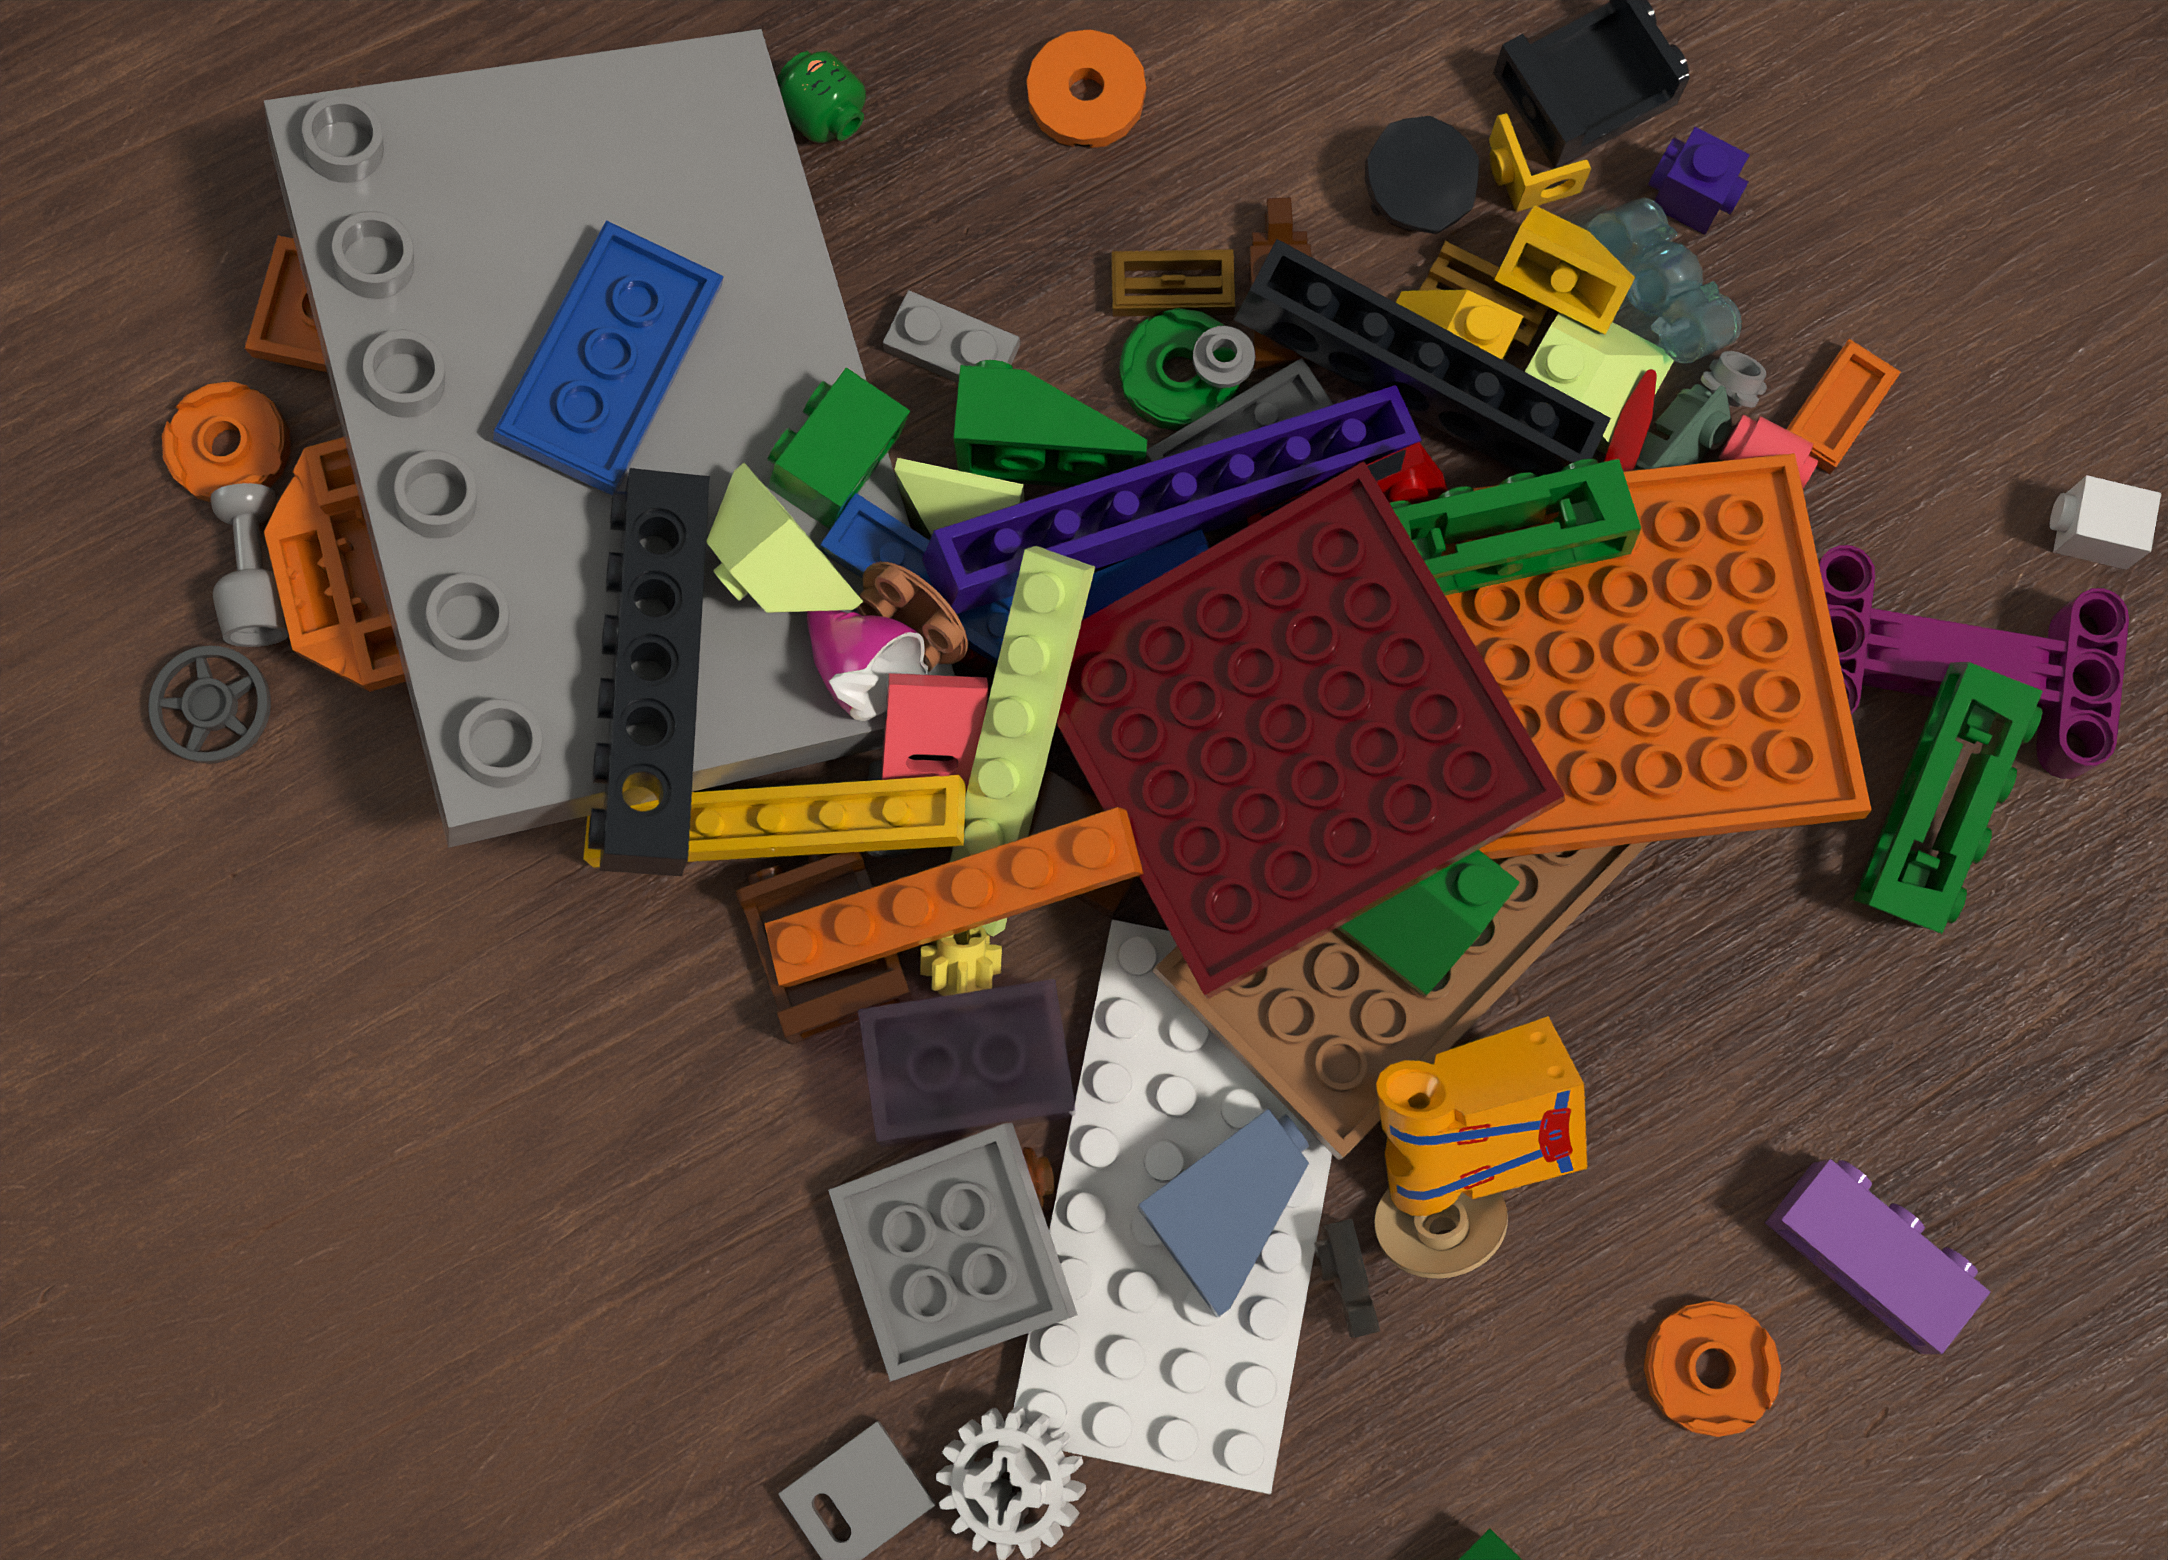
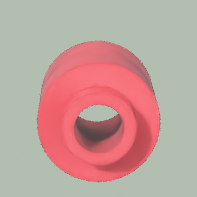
(1766, 438)

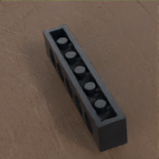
(1435, 371)
(677, 511)

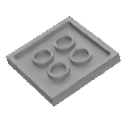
(952, 1252)

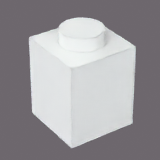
(2105, 522)

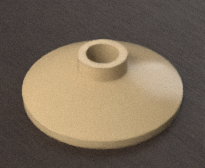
(1416, 1247)

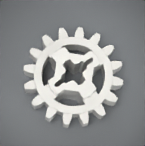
(988, 1501)

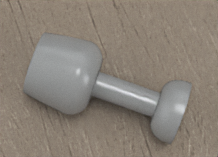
(247, 598)

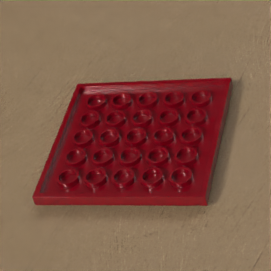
(1295, 730)

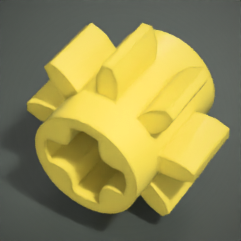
(961, 962)

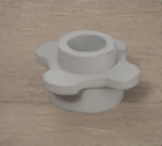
(1739, 375)

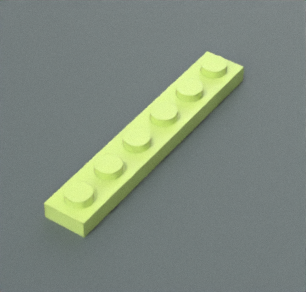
(1024, 702)

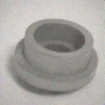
(1223, 373)

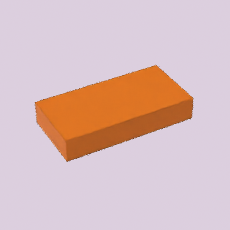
(1842, 403)

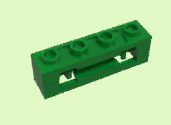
(1592, 525)
(1972, 707)

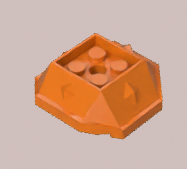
(330, 572)

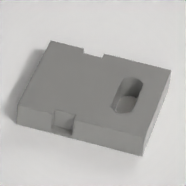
(870, 1489)

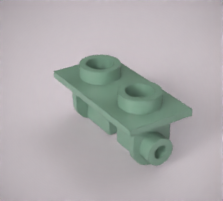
(1695, 425)

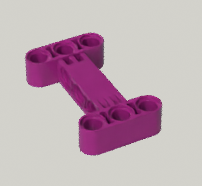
(1915, 652)

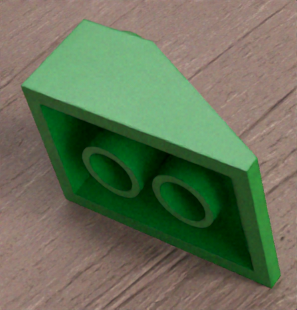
(1034, 433)

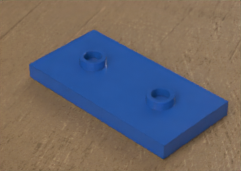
(608, 358)

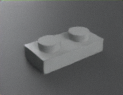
(945, 338)

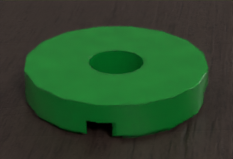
(1148, 388)

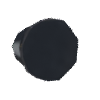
(1422, 175)

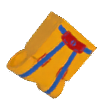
(1482, 1119)

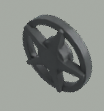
(209, 704)

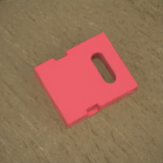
(932, 719)

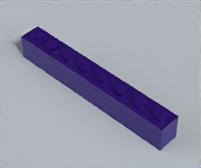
(1166, 498)

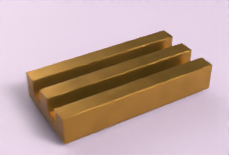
(1173, 260)
(1485, 273)

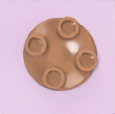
(906, 597)

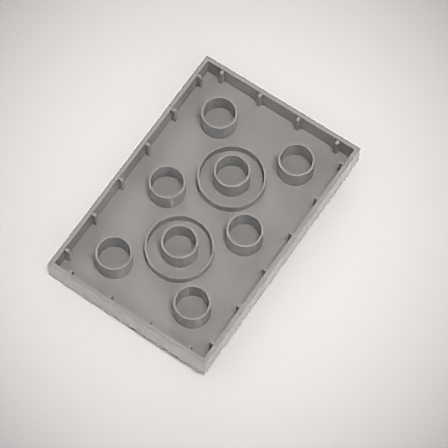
(433, 261)

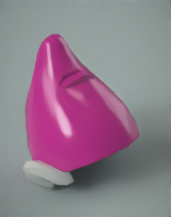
(859, 653)

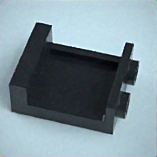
(1592, 78)

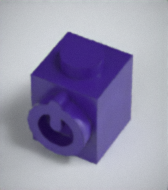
(1699, 179)

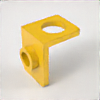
(1512, 170)

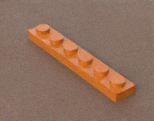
(954, 897)

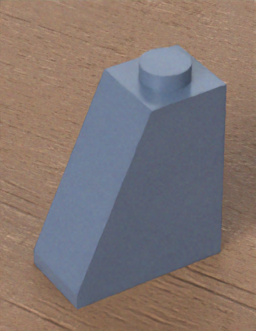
(1227, 1205)

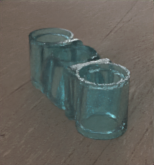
(1667, 281)

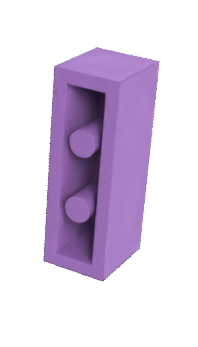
(1879, 1255)

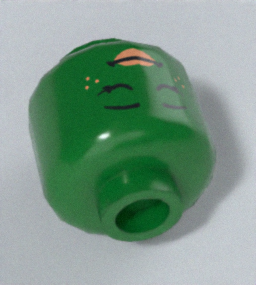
(822, 96)

